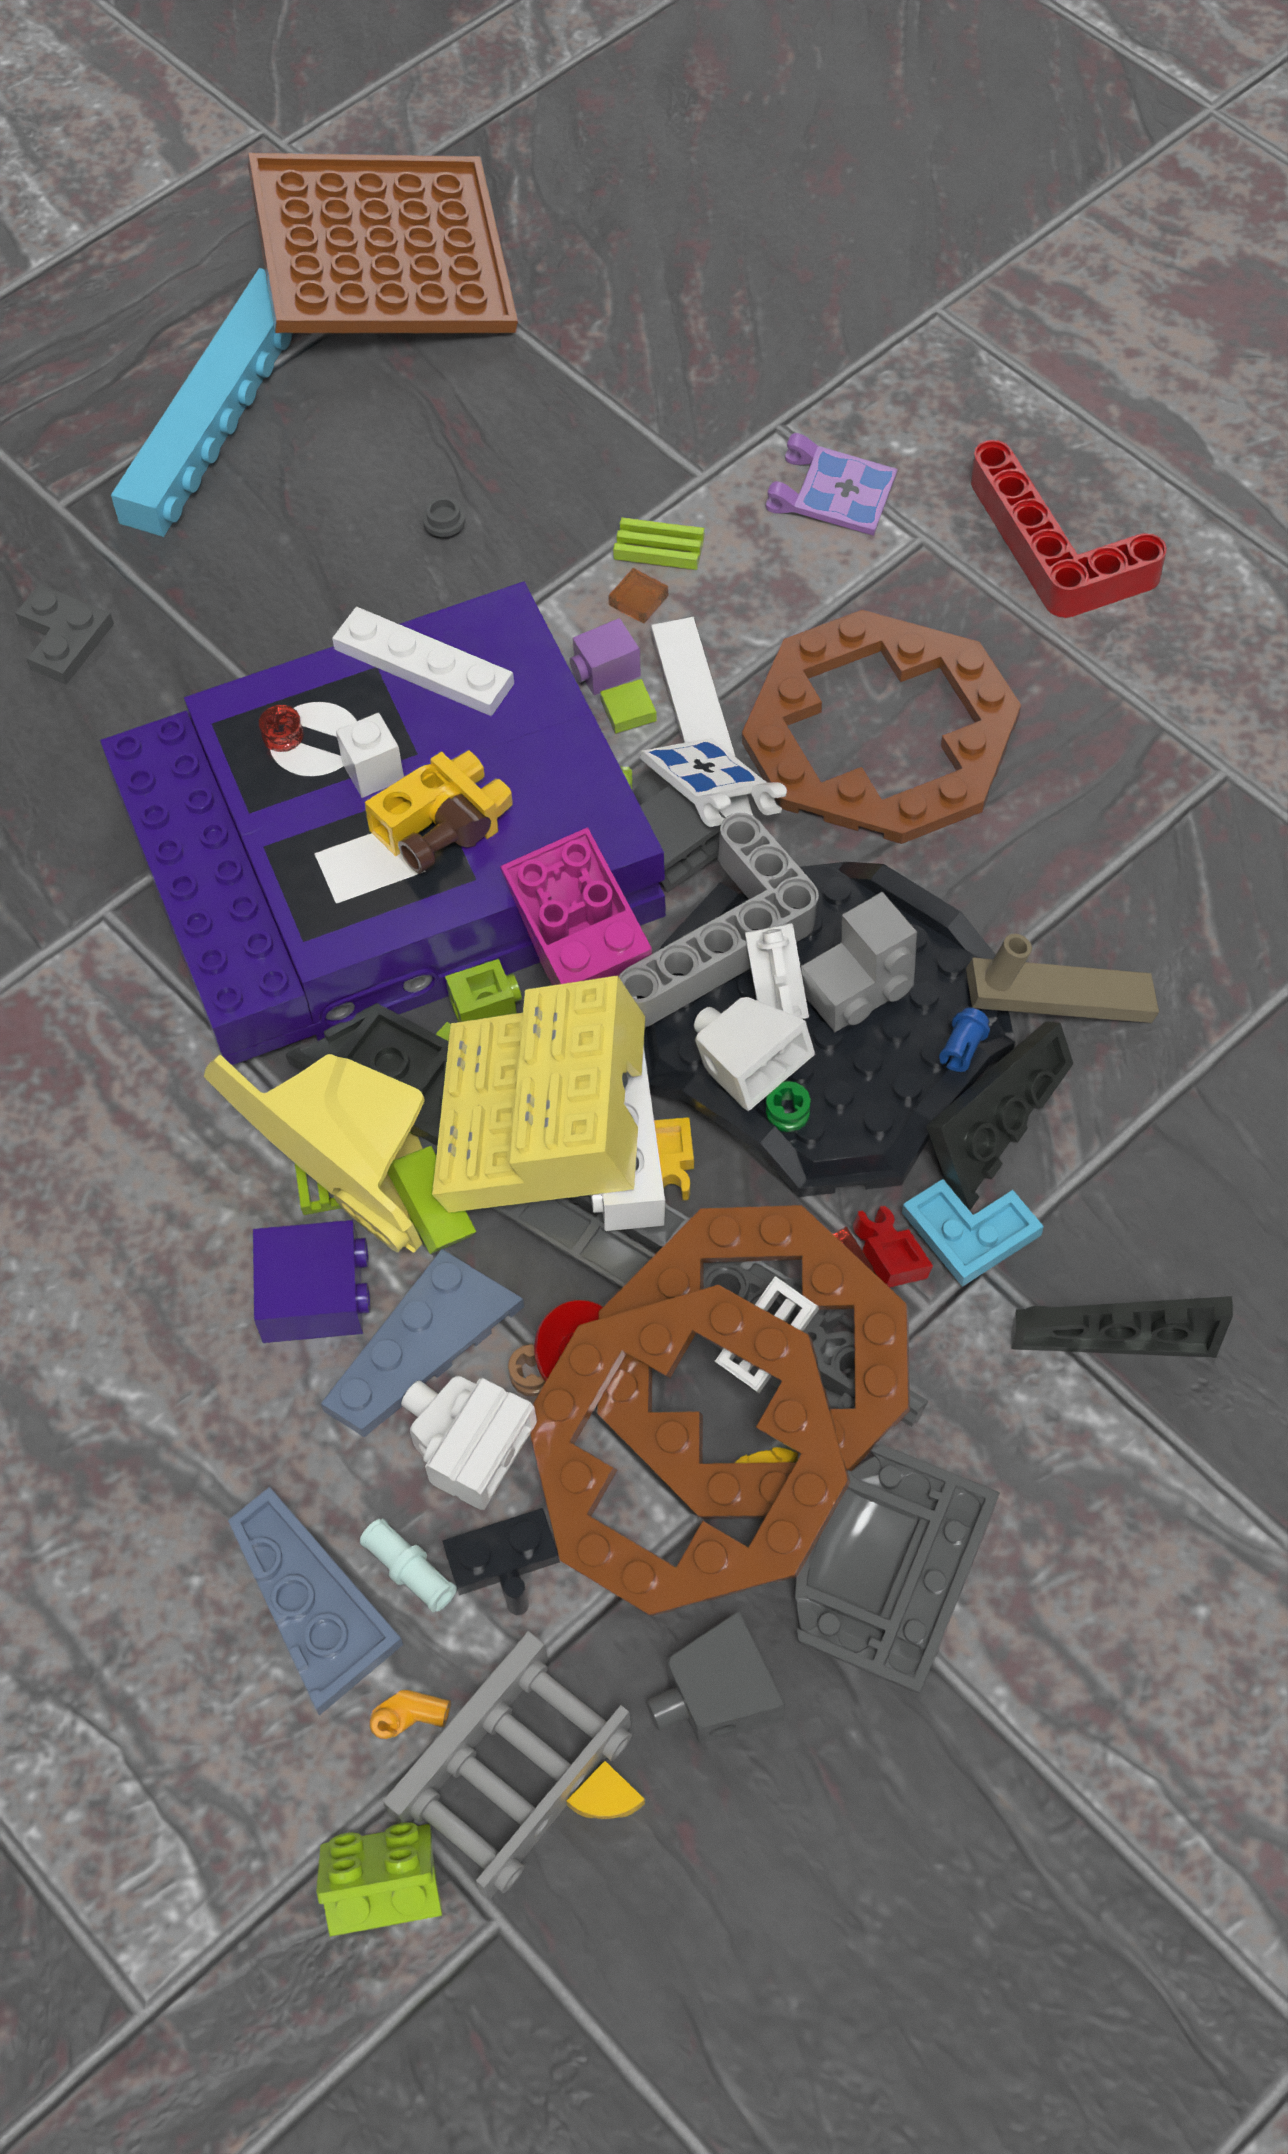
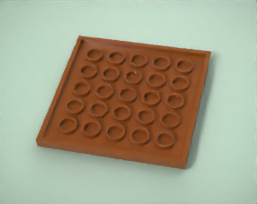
(380, 244)

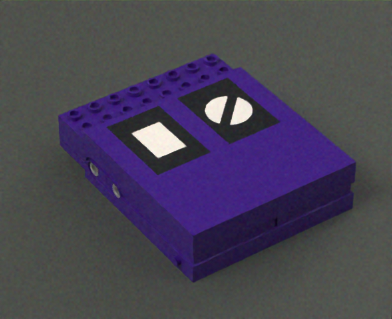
(270, 854)

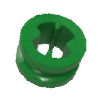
(800, 1100)

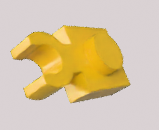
(675, 1152)

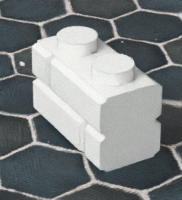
(479, 1443)

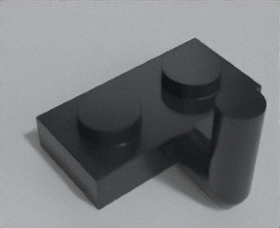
(501, 1555)

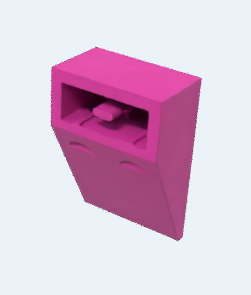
(575, 911)

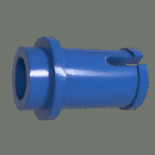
(969, 1029)

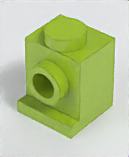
(483, 992)

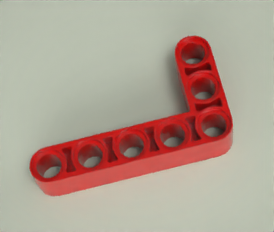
(1061, 577)

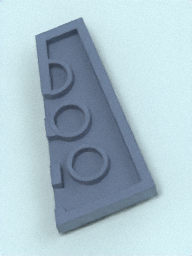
(318, 1610)

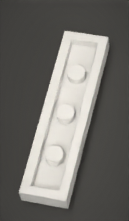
(423, 661)

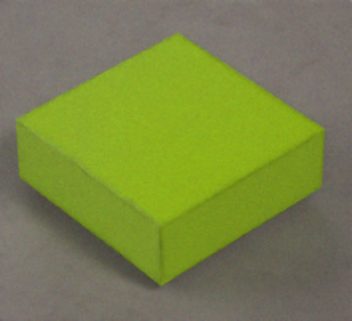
(628, 706)

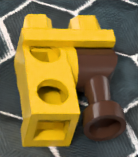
(440, 794)

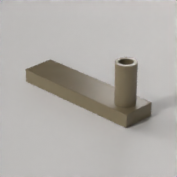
(1027, 987)

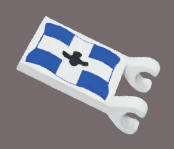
(710, 777)

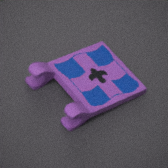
(836, 487)

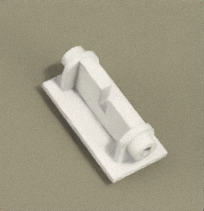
(777, 969)

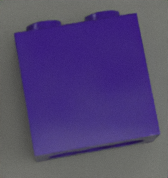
(309, 1281)

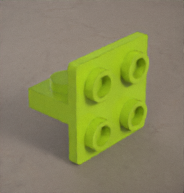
(378, 1879)

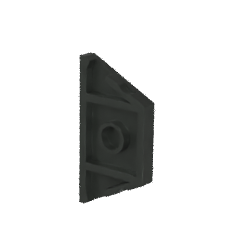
(394, 1048)

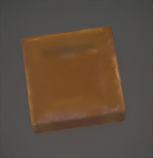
(638, 595)

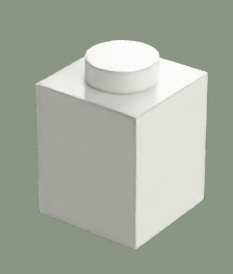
(370, 754)

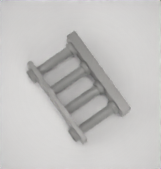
(454, 1755)

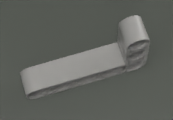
(767, 907)

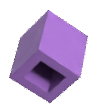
(605, 657)

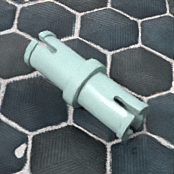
(408, 1565)

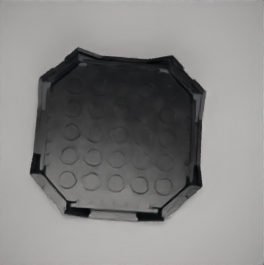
(870, 1080)

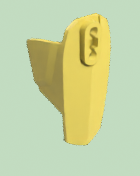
(341, 1130)

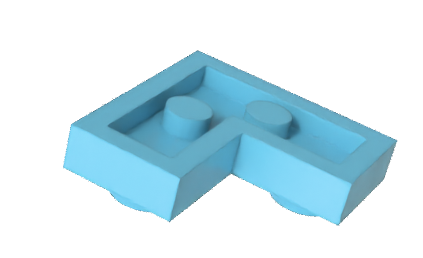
(968, 1241)

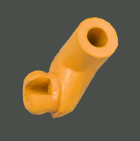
(406, 1709)

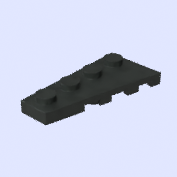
(996, 1110)
(1140, 1328)

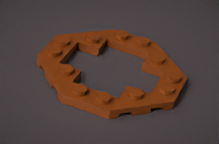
(851, 797)
(831, 1280)
(795, 1416)

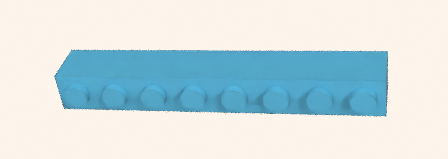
(201, 414)

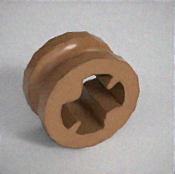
(531, 1384)

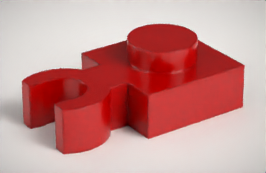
(892, 1254)

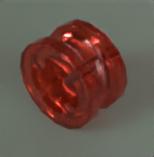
(277, 716)

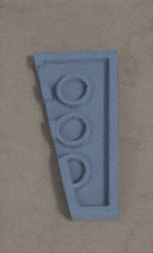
(419, 1340)

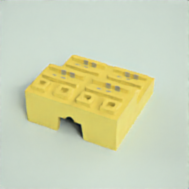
(541, 1099)

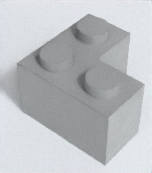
(866, 968)

